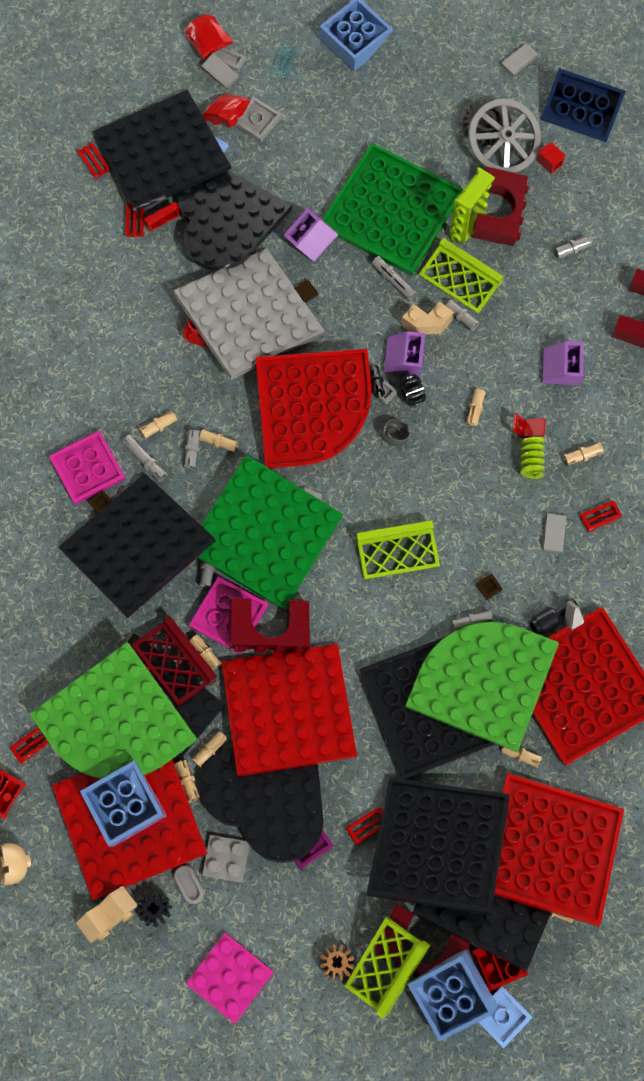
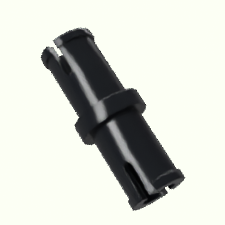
(376, 381)

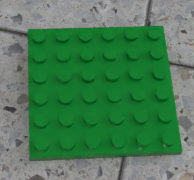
(392, 208)
(267, 532)

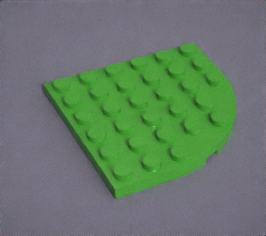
(485, 681)
(114, 718)

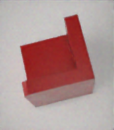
(551, 157)

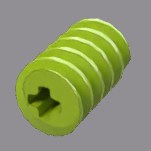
(532, 457)

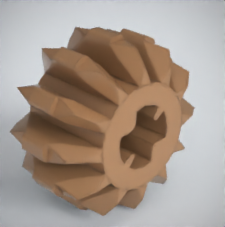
(344, 962)

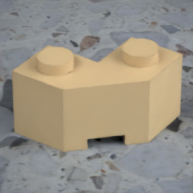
(433, 323)
(113, 909)

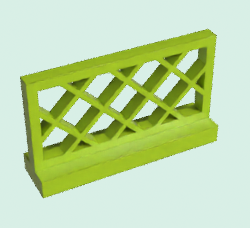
(472, 265)
(395, 533)
(398, 981)

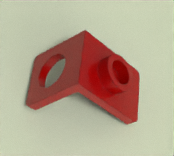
(529, 427)

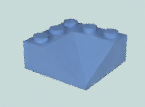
(354, 33)
(123, 804)
(453, 995)

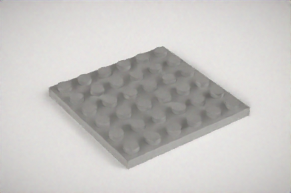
(248, 313)

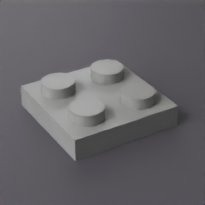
(258, 119)
(226, 859)

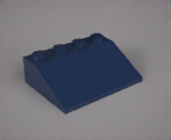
(583, 105)

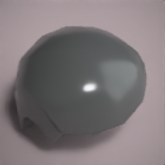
(389, 431)

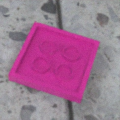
(87, 467)
(213, 614)
(229, 978)

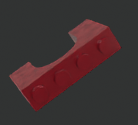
(505, 229)
(627, 328)
(244, 635)
(403, 918)

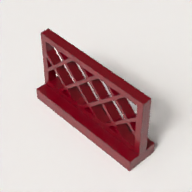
(190, 655)

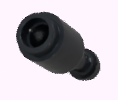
(548, 618)

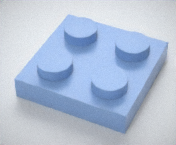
(507, 1019)

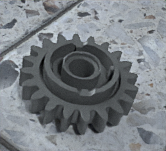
(482, 126)

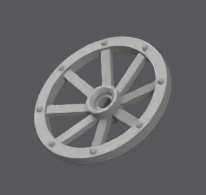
(501, 138)

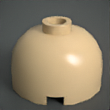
(13, 863)

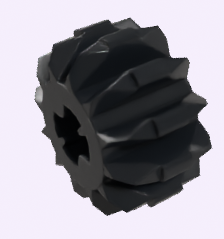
(412, 390)
(159, 903)

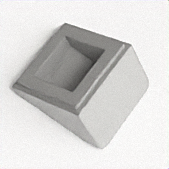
(573, 616)

